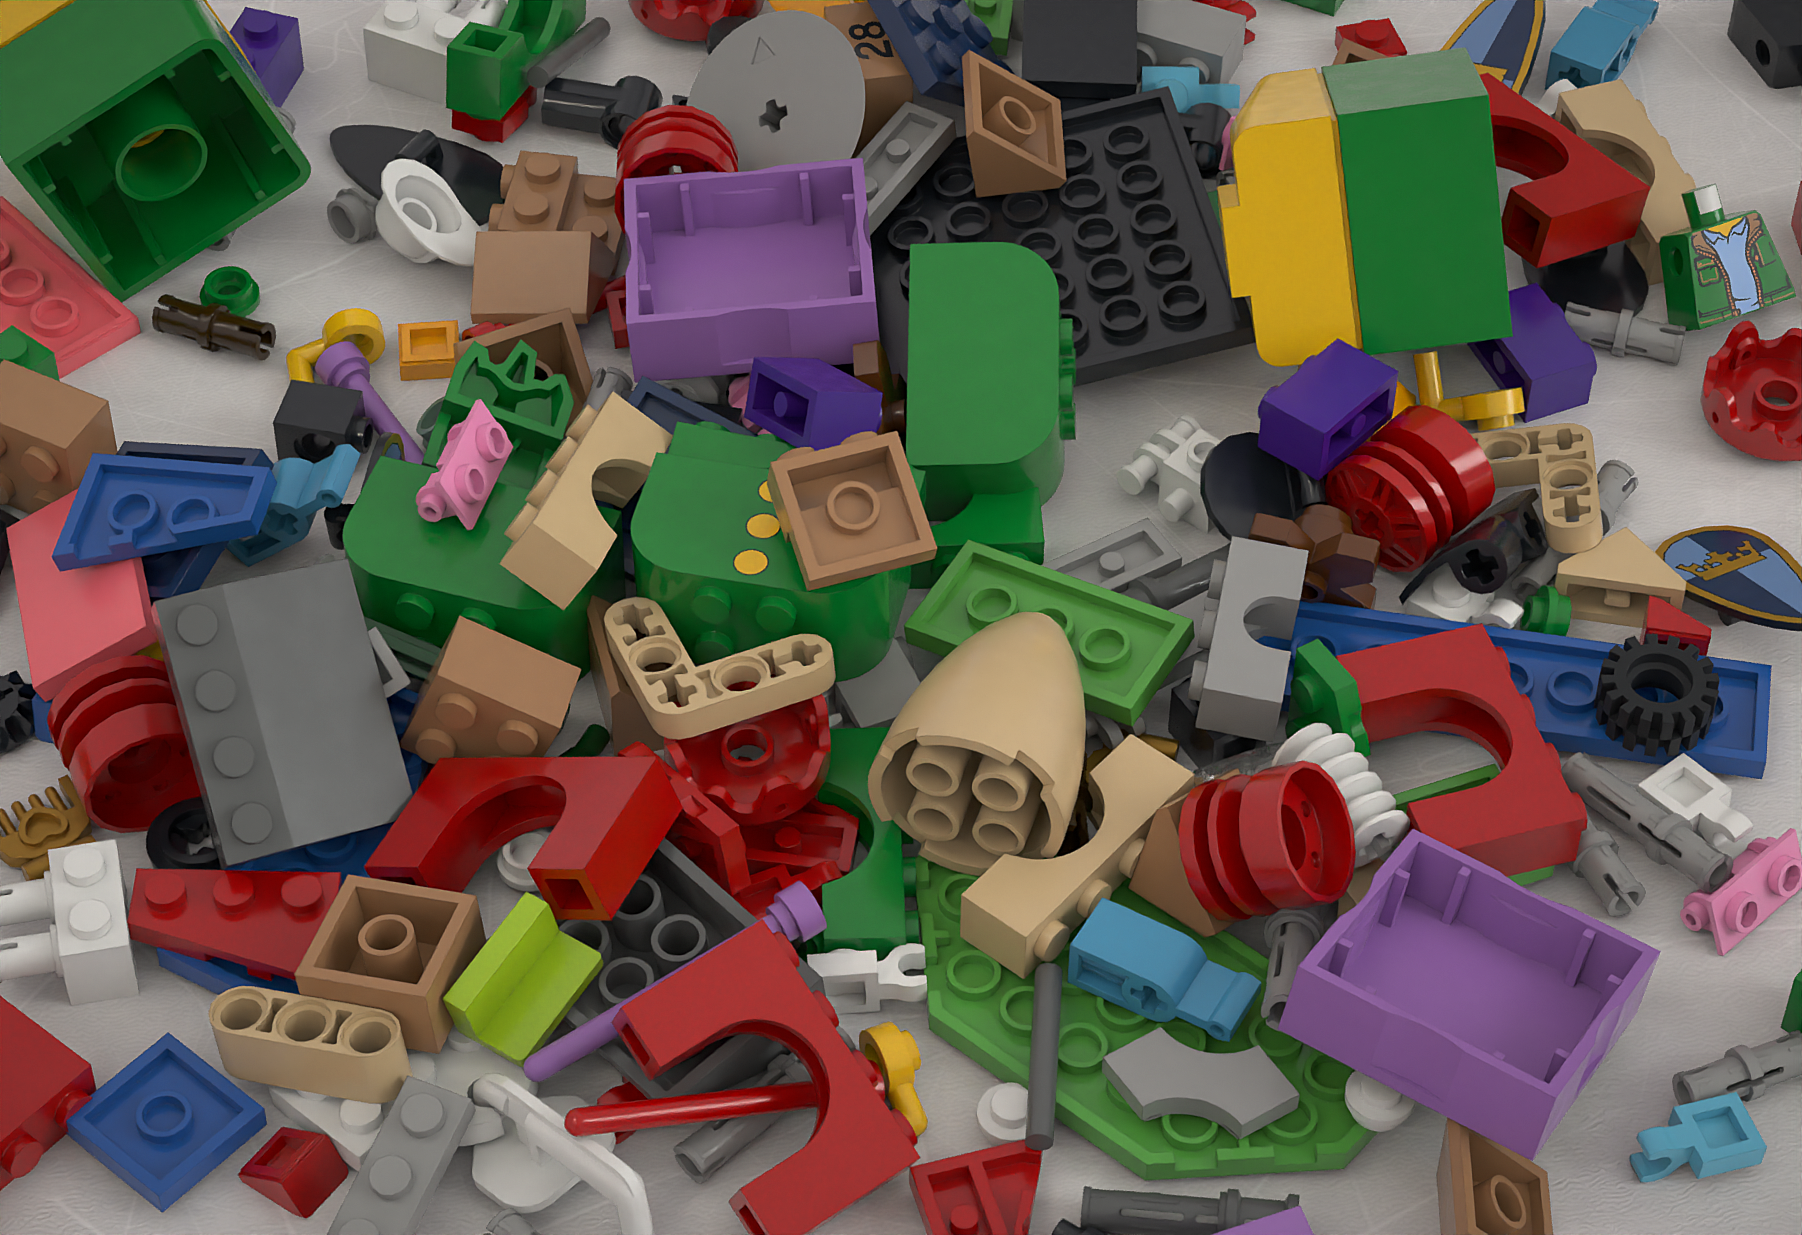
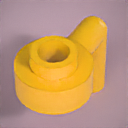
(348, 325)
(1489, 408)
(898, 1059)

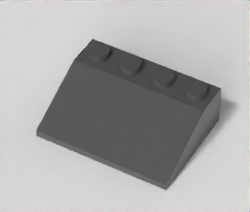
(282, 710)
(659, 927)

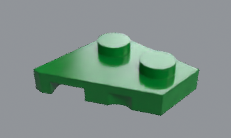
(1325, 694)

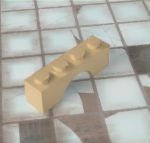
(1620, 129)
(560, 530)
(1031, 906)

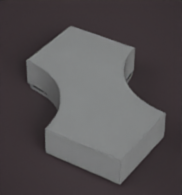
(1232, 1089)

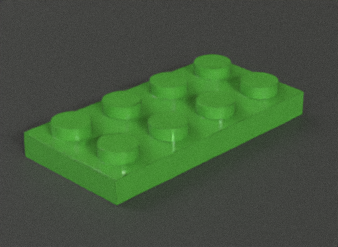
(1118, 641)

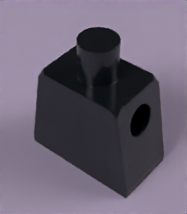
(1770, 39)

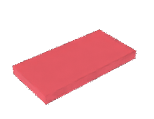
(55, 297)
(75, 613)

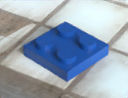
(165, 1122)

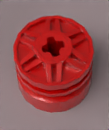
(668, 139)
(1413, 486)
(123, 742)
(1267, 842)

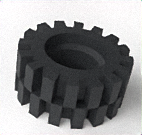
(1650, 721)

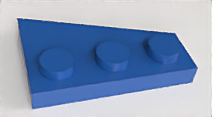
(159, 506)

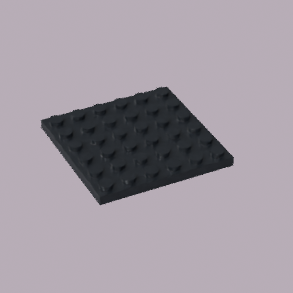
(1123, 236)

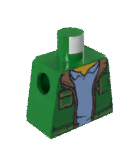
(1719, 264)

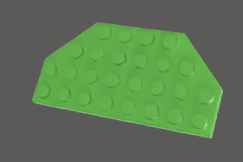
(989, 1019)

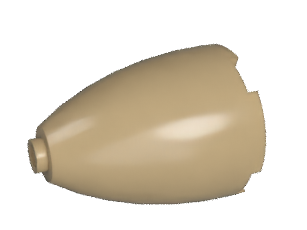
(988, 748)

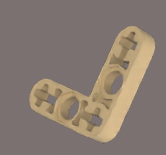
(1554, 458)
(702, 688)

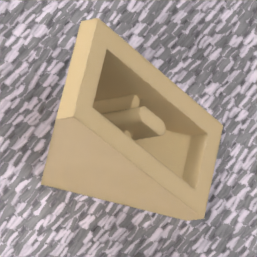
(1616, 580)

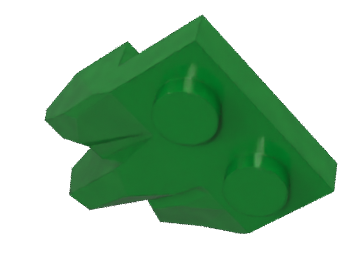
(527, 409)

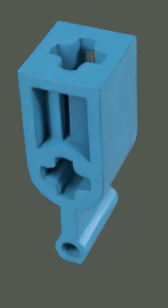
(1600, 42)
(297, 497)
(1157, 972)

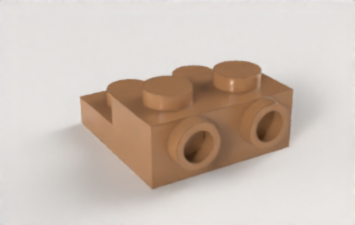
(550, 195)
(850, 509)

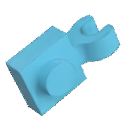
(1185, 87)
(1708, 1133)

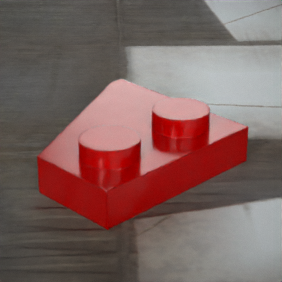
(703, 830)
(803, 839)
(978, 1191)

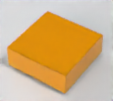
(427, 349)

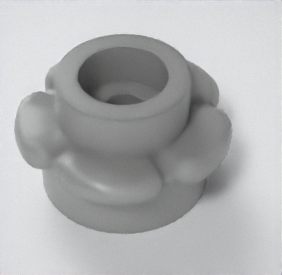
(353, 215)

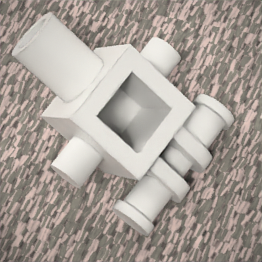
(1174, 463)

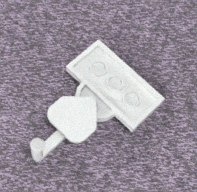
(518, 1139)

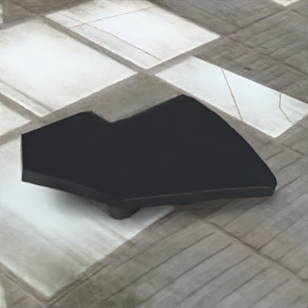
(1490, 546)

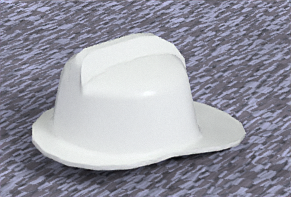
(423, 216)

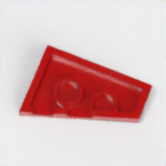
(233, 914)

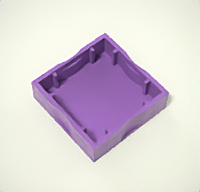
(747, 268)
(1469, 993)

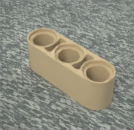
(310, 1044)

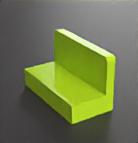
(521, 982)

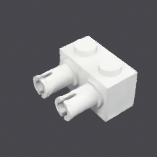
(410, 42)
(88, 928)

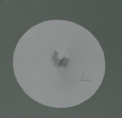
(808, 74)

